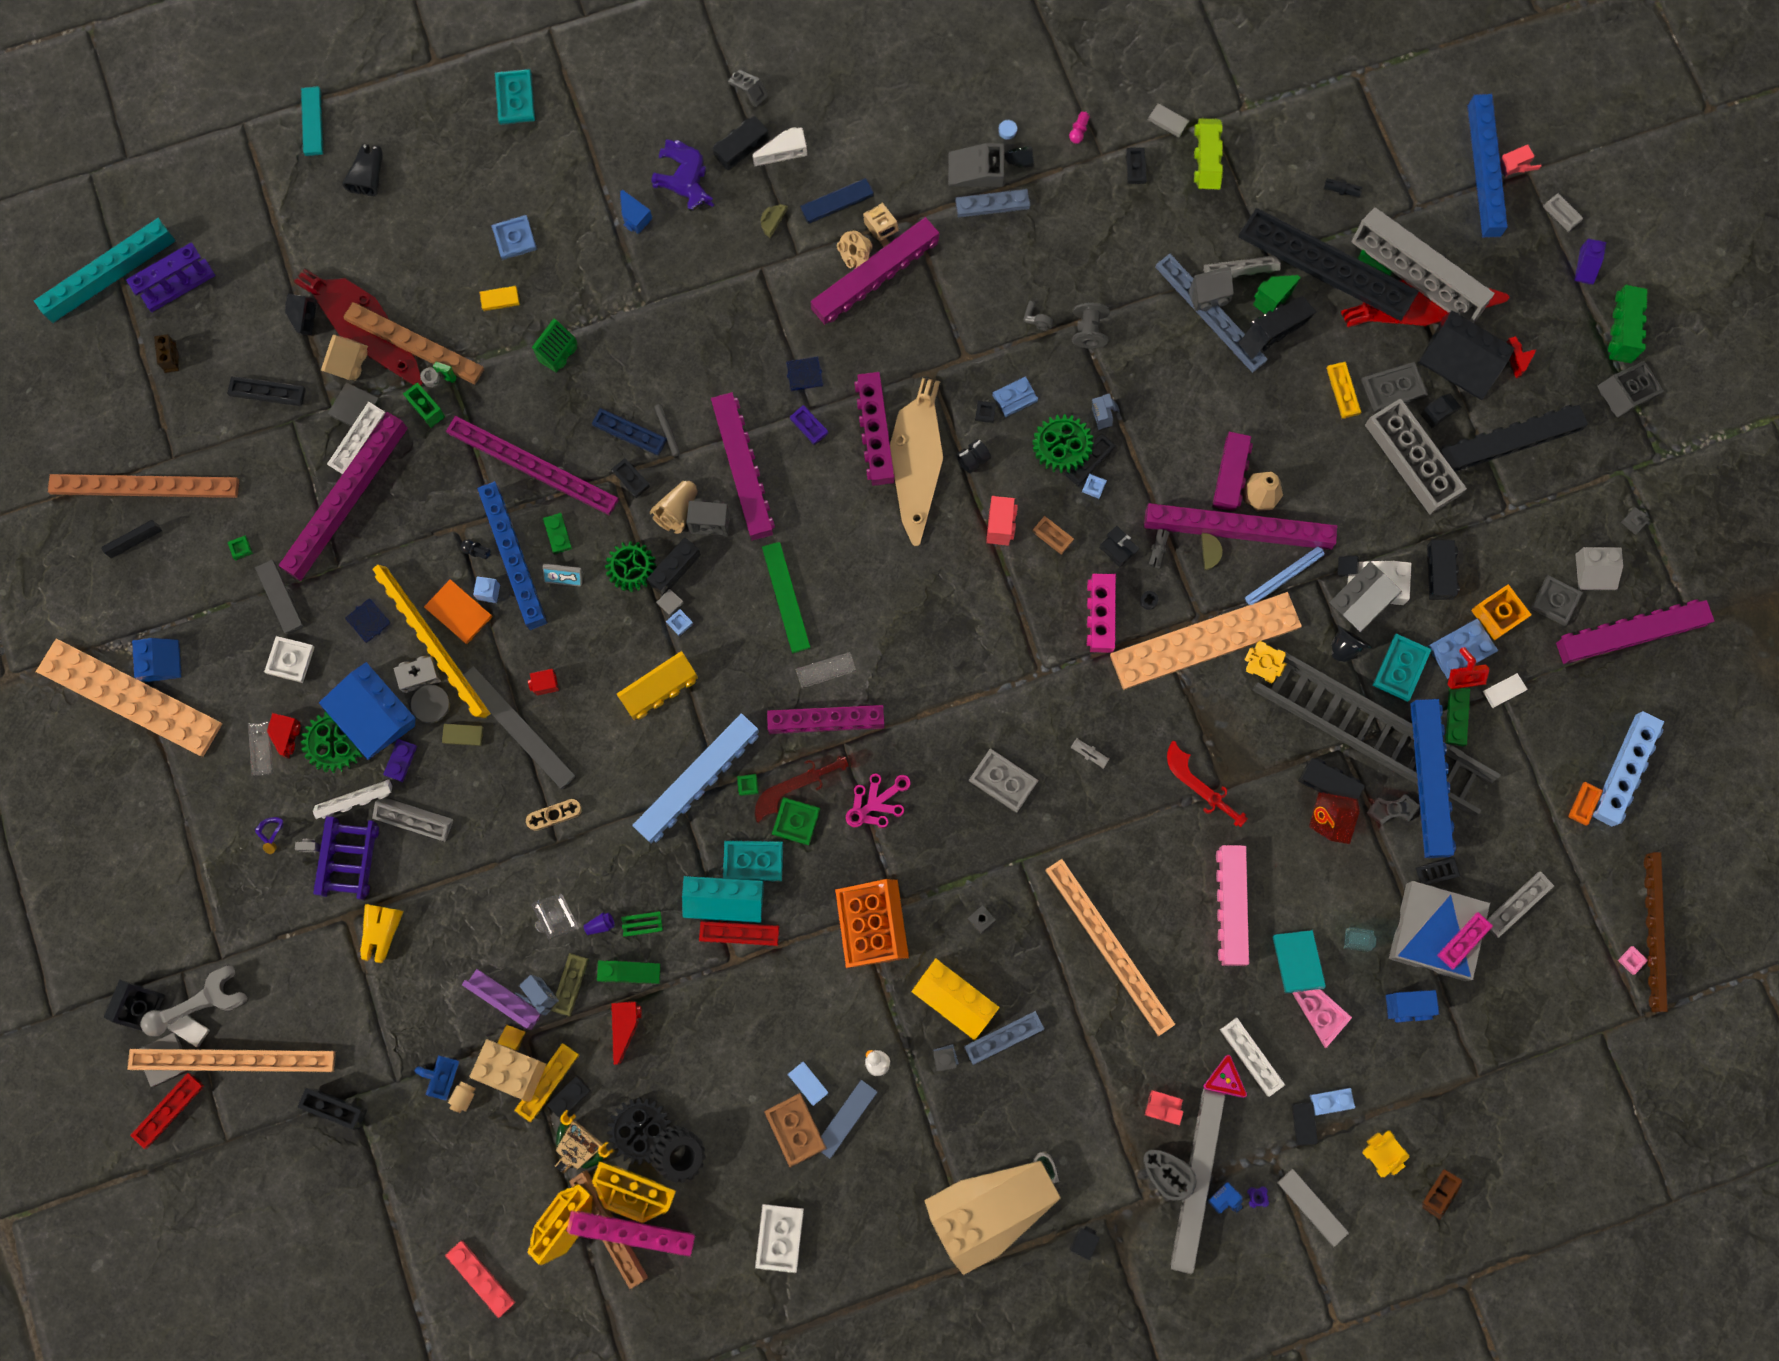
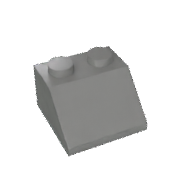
(1599, 568)

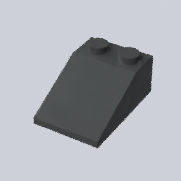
(1630, 388)

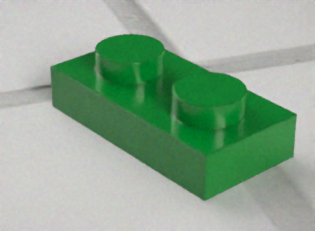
(557, 533)

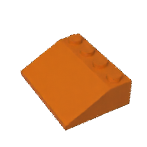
(872, 923)

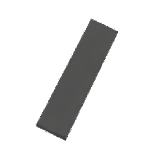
(279, 597)

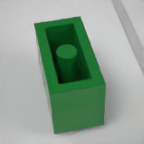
(424, 405)

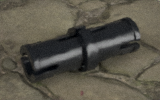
(1342, 187)

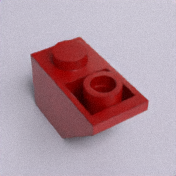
(283, 732)

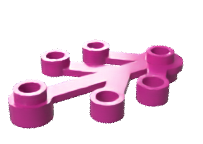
(875, 803)

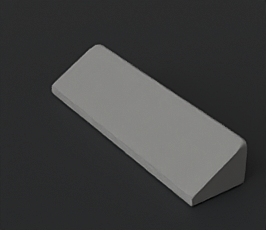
(412, 818)

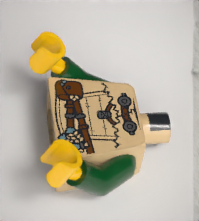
(578, 1145)

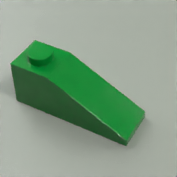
(628, 972)

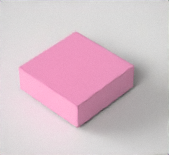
(1632, 960)

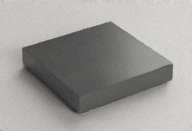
(350, 404)
(1556, 600)

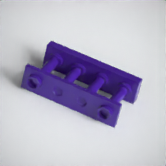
(174, 286)
(330, 847)

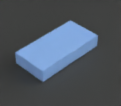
(808, 1083)

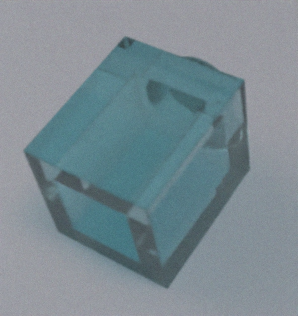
(1359, 939)

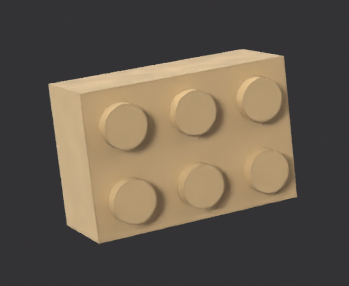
(508, 1070)

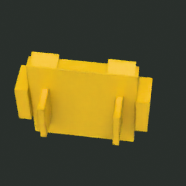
(1265, 661)
(1386, 1154)

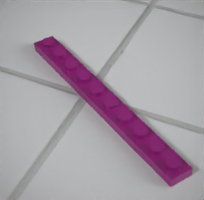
(532, 465)

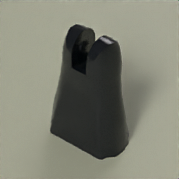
(364, 172)

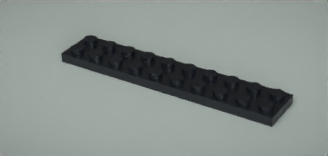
(1328, 264)

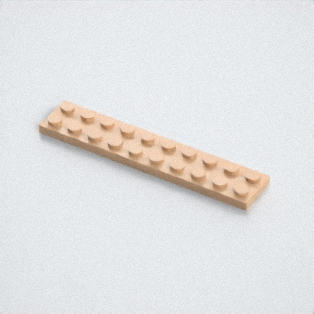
(1205, 640)
(129, 697)

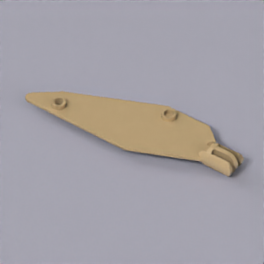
(917, 459)

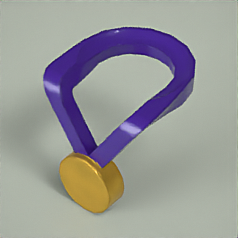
(269, 847)

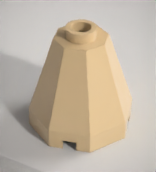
(1263, 491)

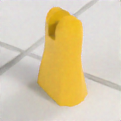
(378, 931)

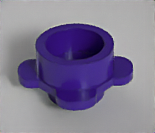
(1262, 1192)

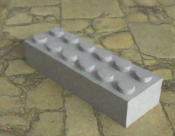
(1415, 456)

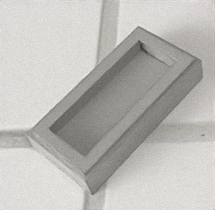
(1168, 120)
(1563, 212)

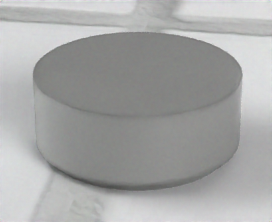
(430, 377)

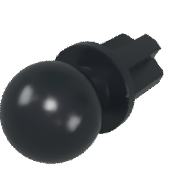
(475, 549)

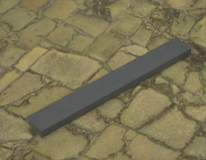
(519, 730)

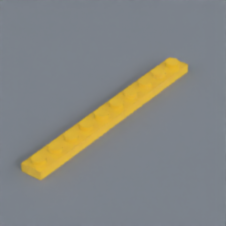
(434, 646)

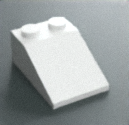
(1398, 573)

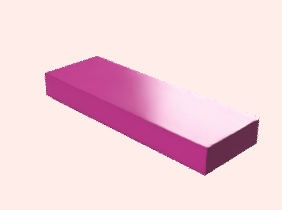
(1465, 940)

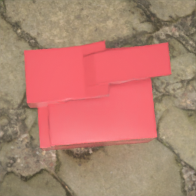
(1517, 161)
(1164, 1108)

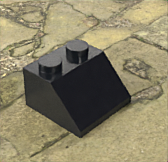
(131, 1003)

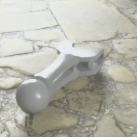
(156, 1022)

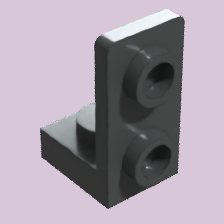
(751, 85)

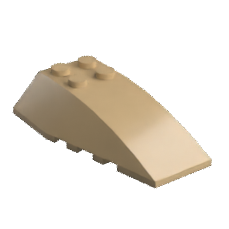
(990, 1212)

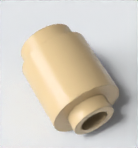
(461, 1097)

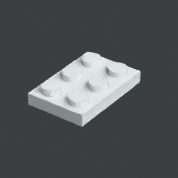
(779, 1238)

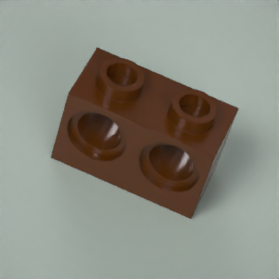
(1442, 1194)

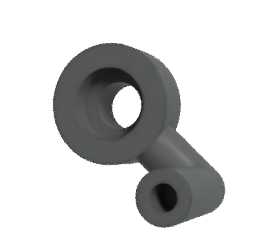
(1041, 321)

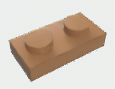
(1053, 535)

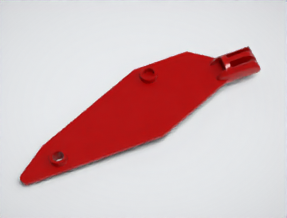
(1421, 312)

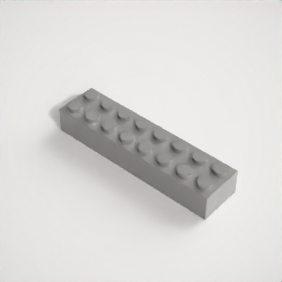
(1421, 266)

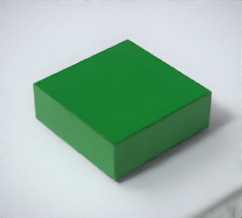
(240, 547)
(747, 785)

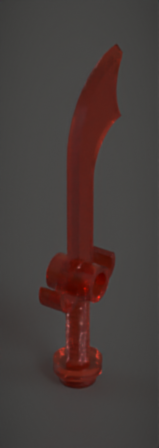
(769, 798)

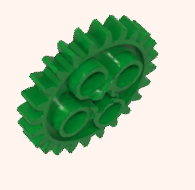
(1070, 457)
(315, 743)

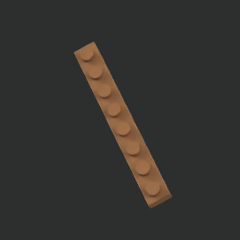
(413, 342)

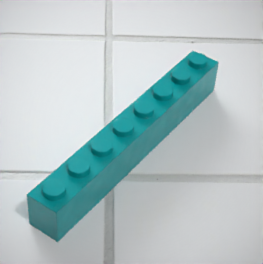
(104, 270)

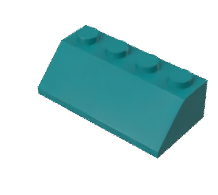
(722, 899)

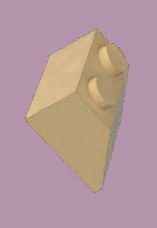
(344, 358)

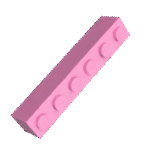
(1233, 905)

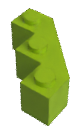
(1208, 153)

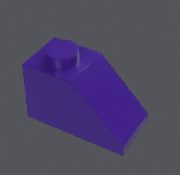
(1590, 261)

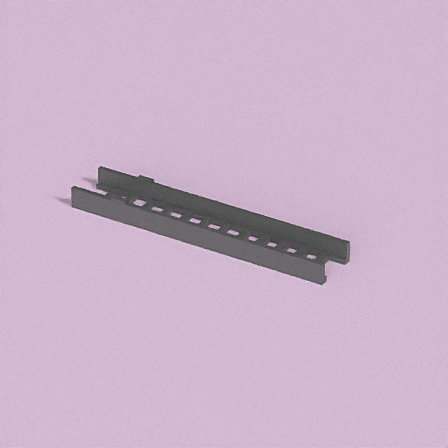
(1375, 711)

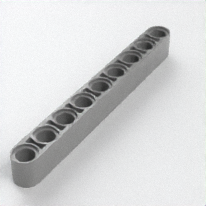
(1201, 1162)

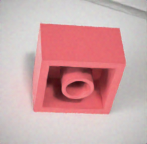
(1000, 524)

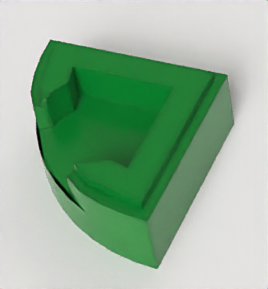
(445, 370)

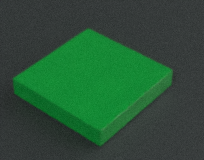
(796, 821)

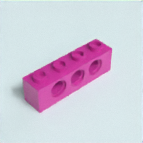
(1106, 584)

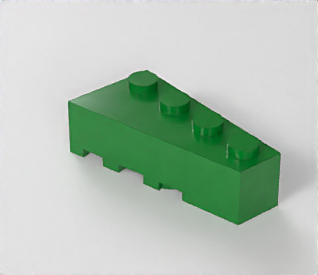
(1628, 324)

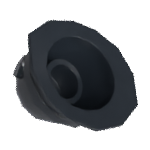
(1347, 645)

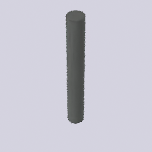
(667, 430)

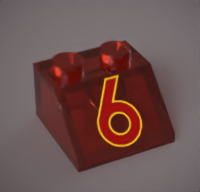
(1335, 817)

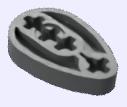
(1179, 1168)

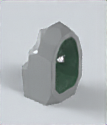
(1049, 1165)

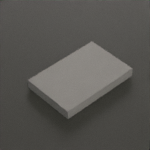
(1003, 780)

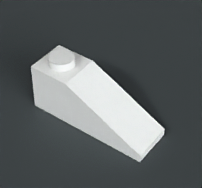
(785, 146)

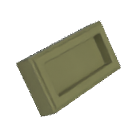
(462, 735)

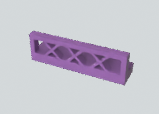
(502, 999)

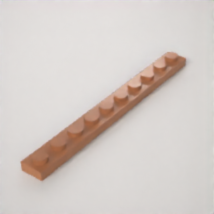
(143, 486)

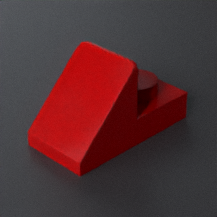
(1518, 360)

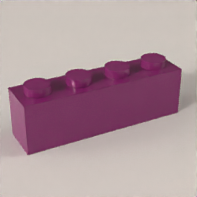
(1231, 471)

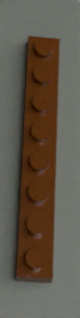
(1656, 937)

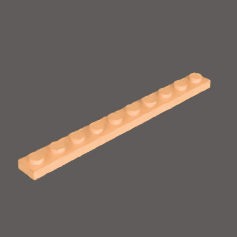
(1110, 947)
(231, 1060)

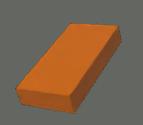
(1585, 803)

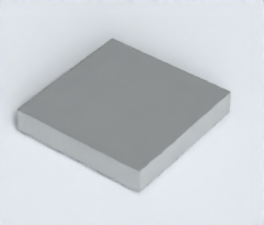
(157, 1077)

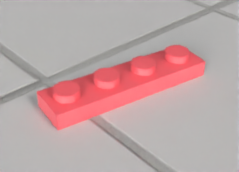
(480, 1279)

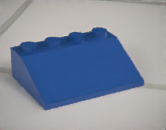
(367, 711)

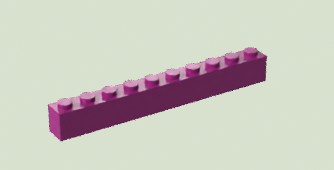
(343, 496)
(1240, 526)

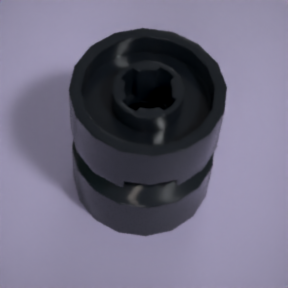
(972, 457)

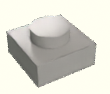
(307, 845)

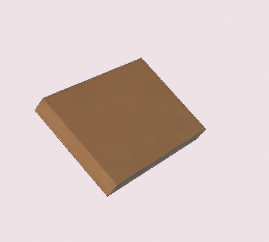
(795, 1130)

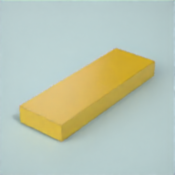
(1343, 390)

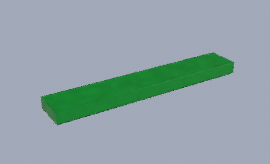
(786, 597)

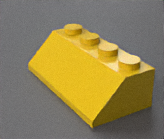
(658, 686)
(955, 999)

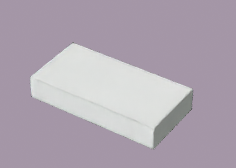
(1505, 690)
(189, 1030)

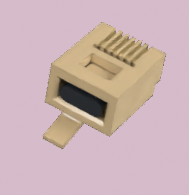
(881, 223)

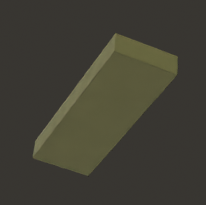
(570, 984)

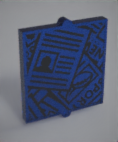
(804, 373)
(367, 620)

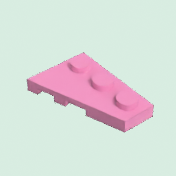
(1323, 1014)

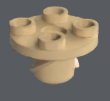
(854, 248)

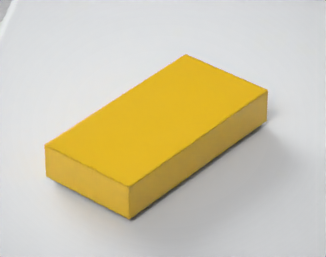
(499, 298)

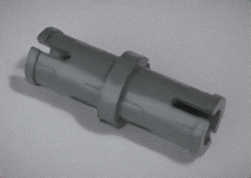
(1158, 548)

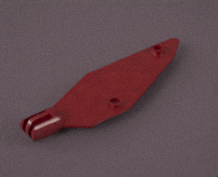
(335, 299)

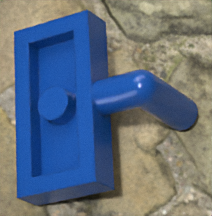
(441, 1077)

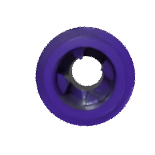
(599, 924)

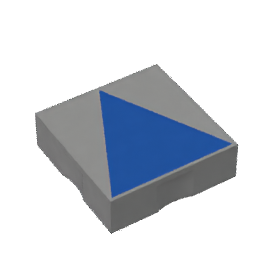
(1429, 923)

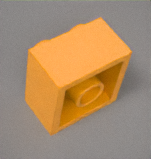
(1501, 612)

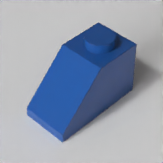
(634, 213)

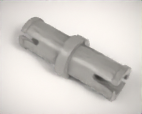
(1090, 753)

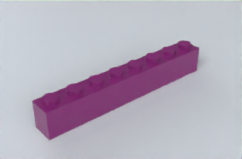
(874, 271)
(742, 467)
(1635, 631)

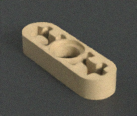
(538, 814)

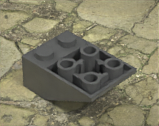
(977, 166)

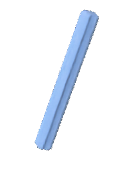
(1284, 576)

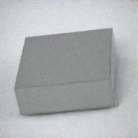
(670, 602)

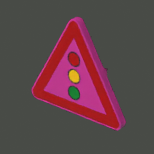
(1226, 1079)

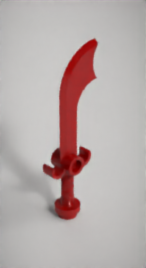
(1178, 765)

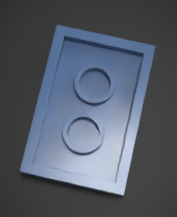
(1470, 636)

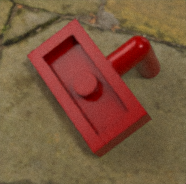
(1469, 675)

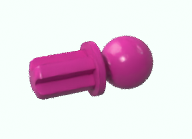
(1076, 134)

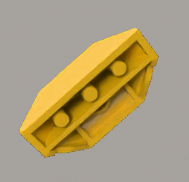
(631, 1193)
(550, 1233)

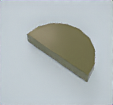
(771, 218)
(1211, 550)

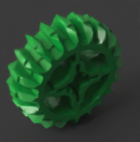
(616, 561)

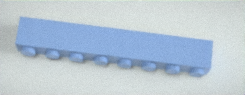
(696, 779)

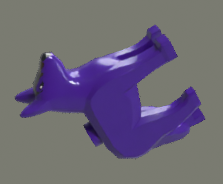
(687, 176)

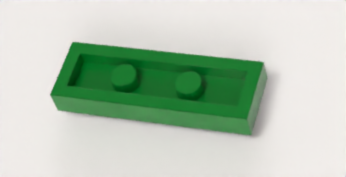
(1457, 716)

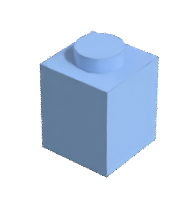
(486, 589)

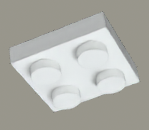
(289, 659)

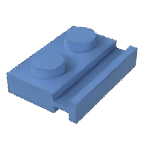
(1015, 396)

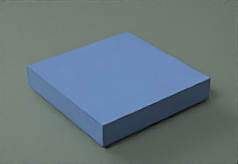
(514, 237)

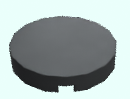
(430, 704)

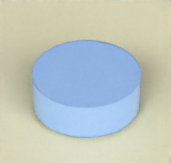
(1007, 129)

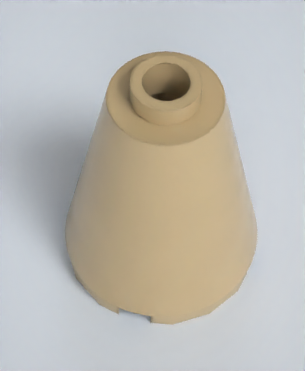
(673, 508)

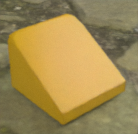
(511, 1037)

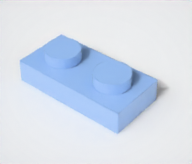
(1332, 1101)

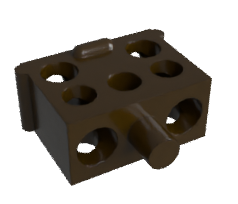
(166, 353)

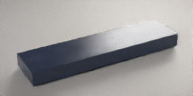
(837, 200)
(629, 432)

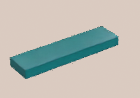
(312, 121)

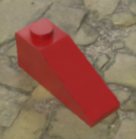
(624, 1023)

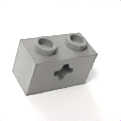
(427, 674)

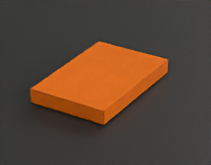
(458, 611)

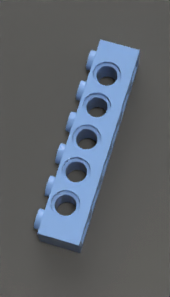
(1626, 757)

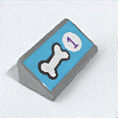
(562, 575)

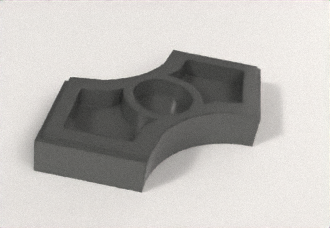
(1402, 808)

